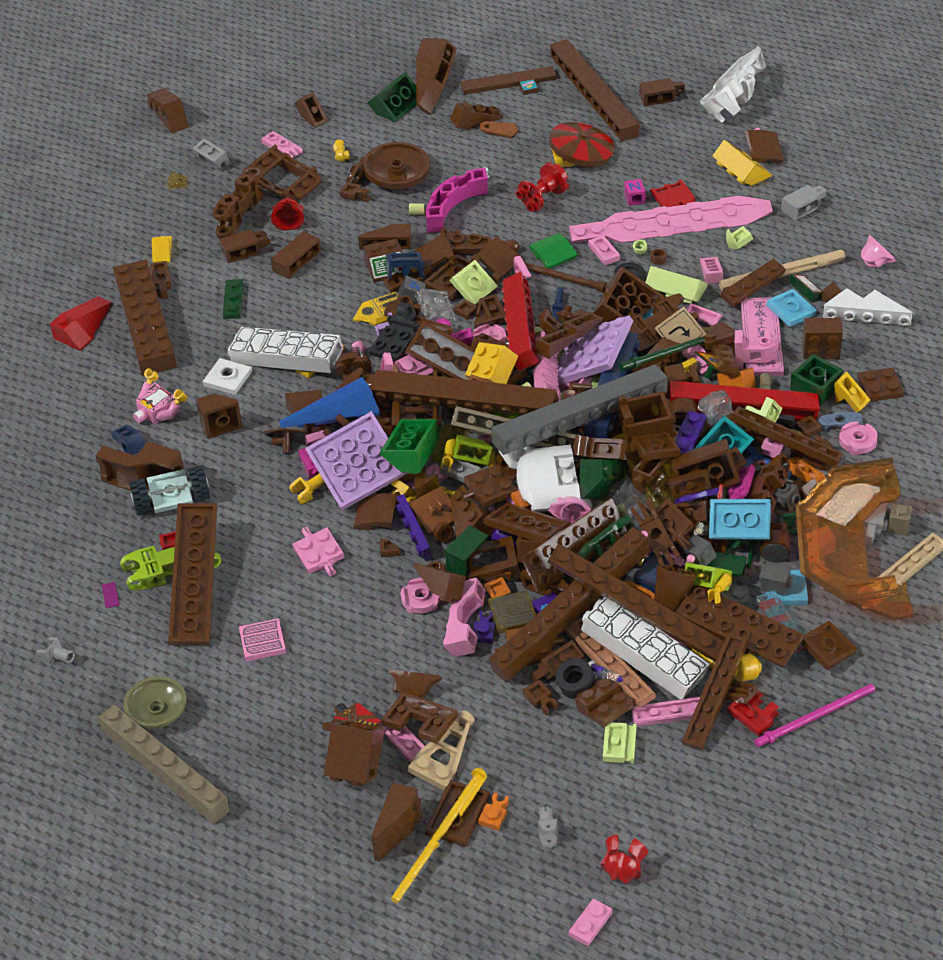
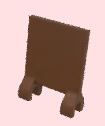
(435, 253)
(497, 257)

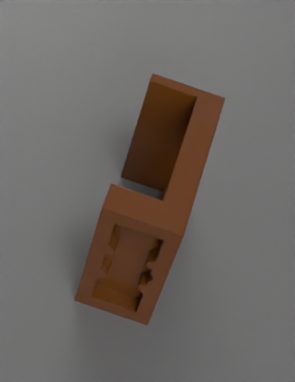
(499, 567)

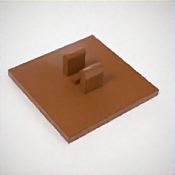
(433, 509)

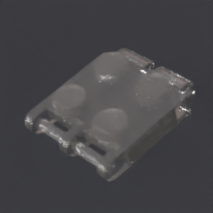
(435, 306)

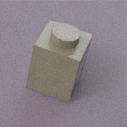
(899, 519)

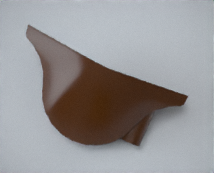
(413, 683)

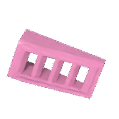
(711, 270)

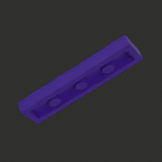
(415, 531)

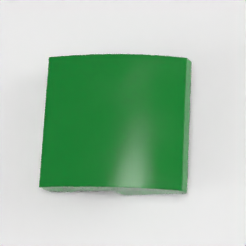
(553, 250)

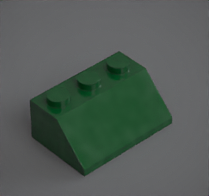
(395, 98)
(599, 475)

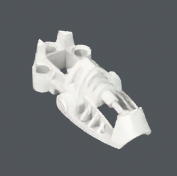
(734, 85)

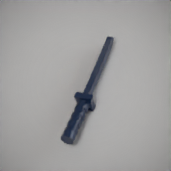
(558, 302)

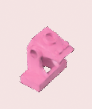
(764, 349)

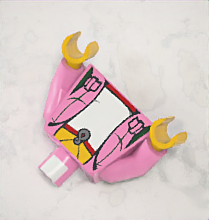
(155, 402)

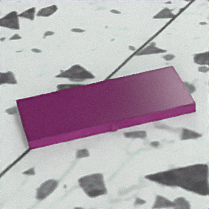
(110, 595)

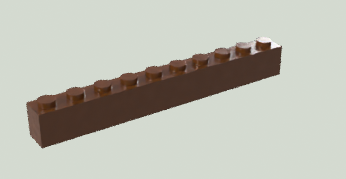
(594, 90)
(461, 393)
(565, 608)

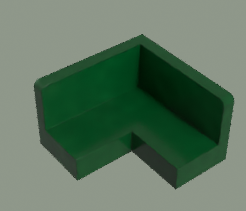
(462, 549)

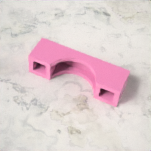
(459, 636)

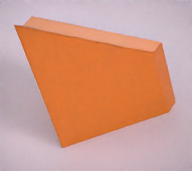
(744, 378)

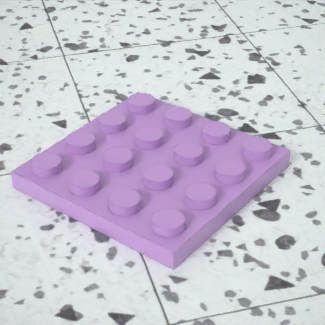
(593, 351)
(352, 461)

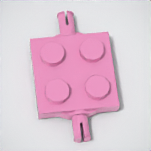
(318, 551)

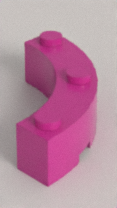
(451, 193)

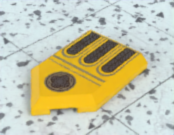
(373, 310)

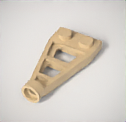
(434, 771)

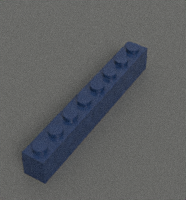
(604, 425)

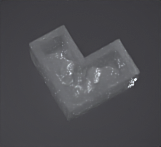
(625, 493)

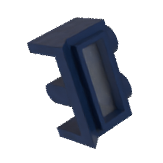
(405, 261)

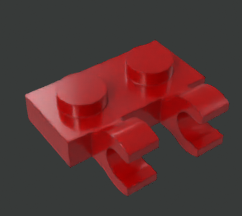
(752, 716)

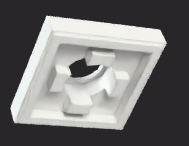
(231, 383)

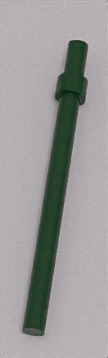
(636, 361)

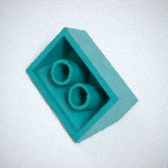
(727, 430)

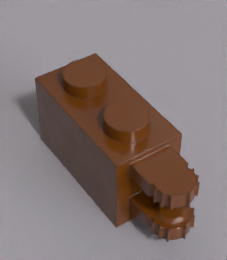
(243, 244)

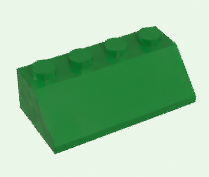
(411, 444)

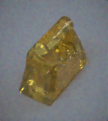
(659, 490)

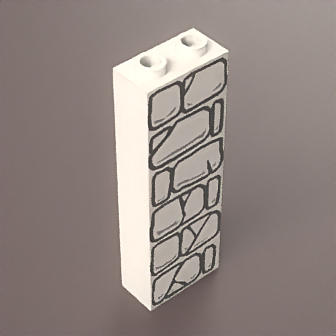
(286, 349)
(644, 647)

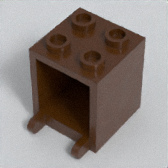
(645, 416)
(353, 751)

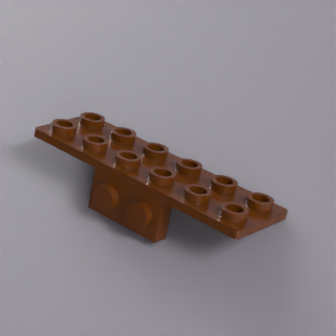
(572, 538)
(765, 636)

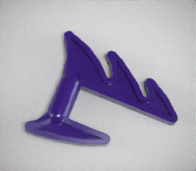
(687, 498)

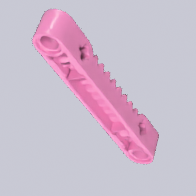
(546, 371)

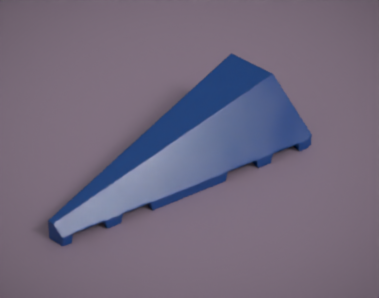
(349, 401)

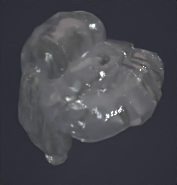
(715, 406)

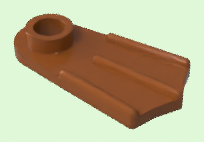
(499, 128)

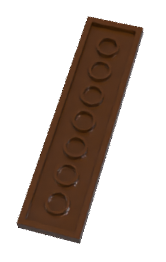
(193, 574)

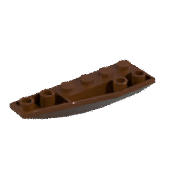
(432, 70)

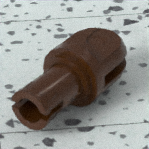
(357, 171)

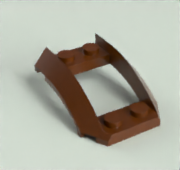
(299, 189)

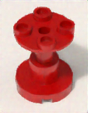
(552, 179)

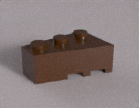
(168, 109)
(469, 513)

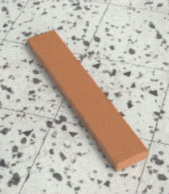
(601, 656)

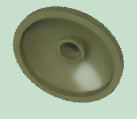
(155, 694)

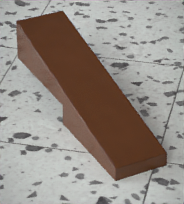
(573, 330)

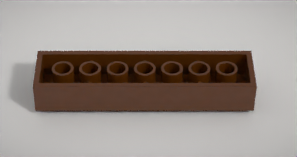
(144, 317)

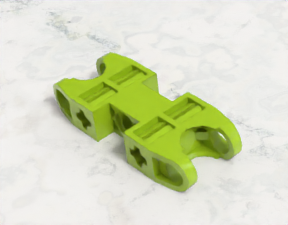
(161, 564)

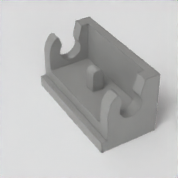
(212, 153)

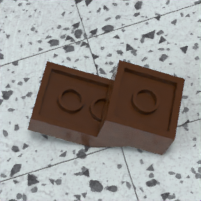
(152, 460)

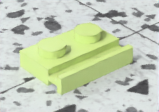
(619, 743)

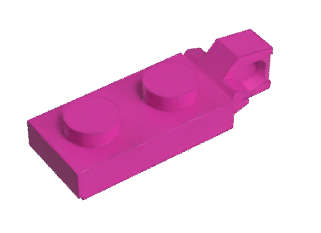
(741, 489)

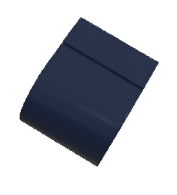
(130, 439)

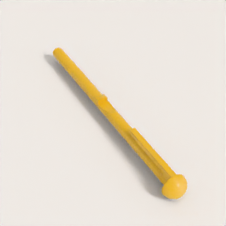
(459, 808)

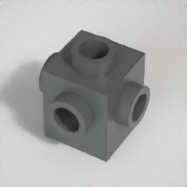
(786, 497)

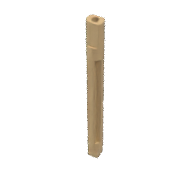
(795, 266)

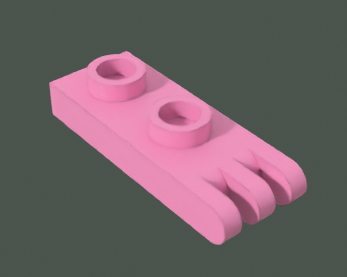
(283, 144)

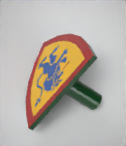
(712, 368)

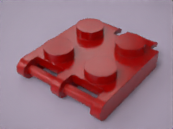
(673, 196)

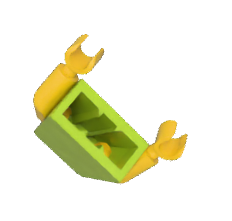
(469, 450)
(713, 578)

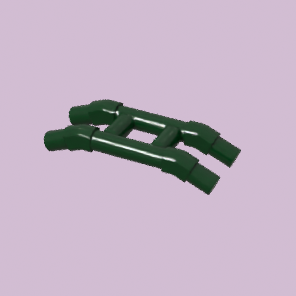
(607, 533)

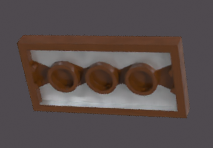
(440, 351)

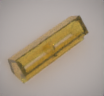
(447, 432)

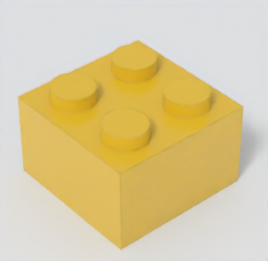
(492, 363)

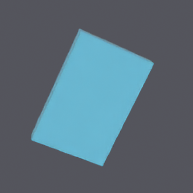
(740, 519)

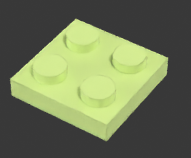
(473, 282)

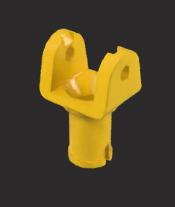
(309, 486)

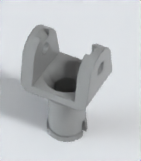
(55, 652)
(547, 828)

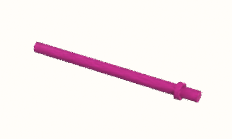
(769, 737)

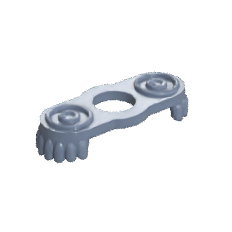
(829, 419)

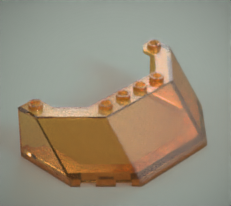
(834, 536)

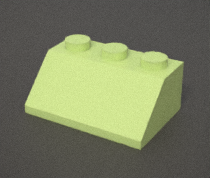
(674, 283)

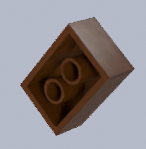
(713, 457)

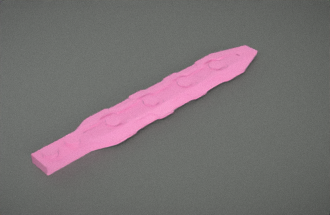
(674, 220)

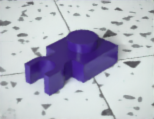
(484, 628)

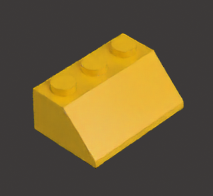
(740, 164)

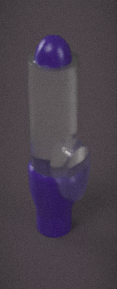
(604, 673)

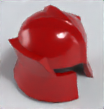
(287, 214)
(620, 865)

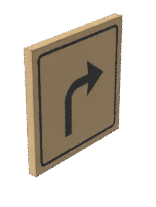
(680, 327)

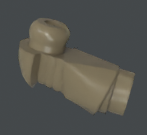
(766, 381)

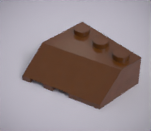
(626, 297)

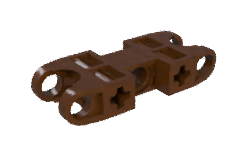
(233, 206)
(646, 328)
(768, 478)

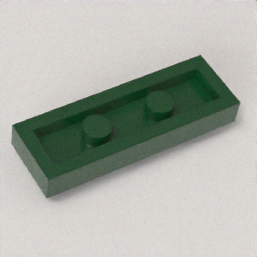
(233, 299)

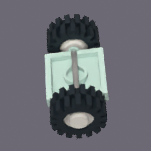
(169, 490)

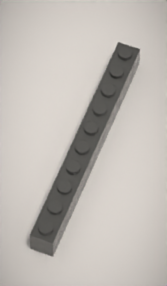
(576, 410)

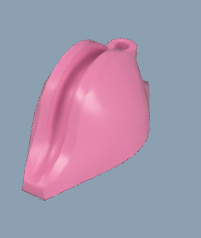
(875, 254)
(569, 508)

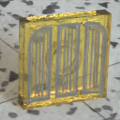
(511, 611)

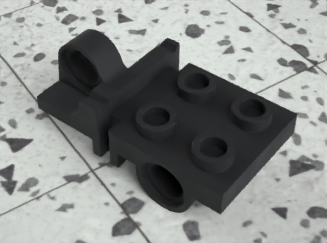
(398, 335)

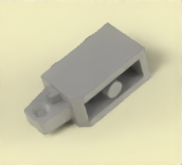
(802, 201)

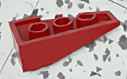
(79, 324)

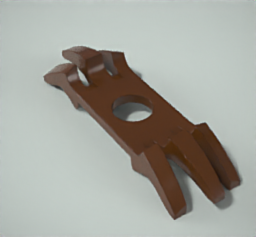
(649, 525)

